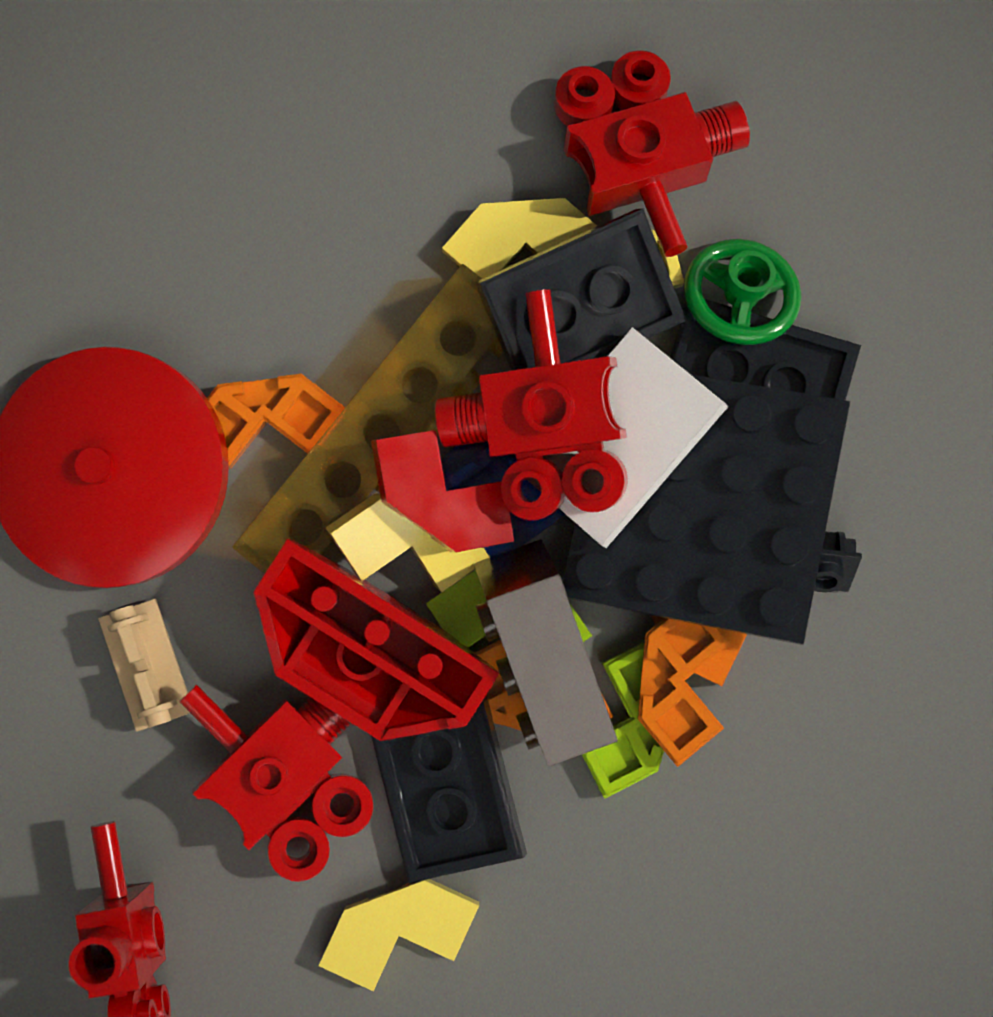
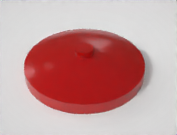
(110, 467)

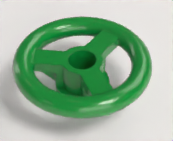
(751, 265)

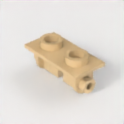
(145, 664)

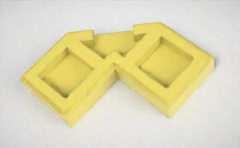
(502, 230)
(376, 535)
(416, 911)

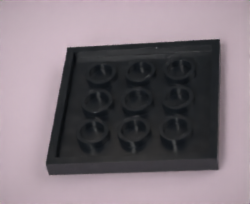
(733, 526)

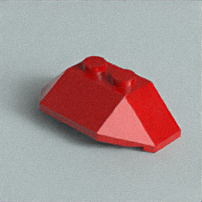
(365, 649)

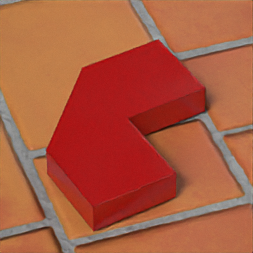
(415, 488)

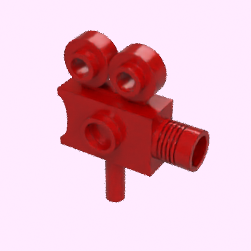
(646, 146)
(543, 414)
(275, 773)
(120, 938)

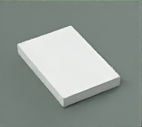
(663, 421)

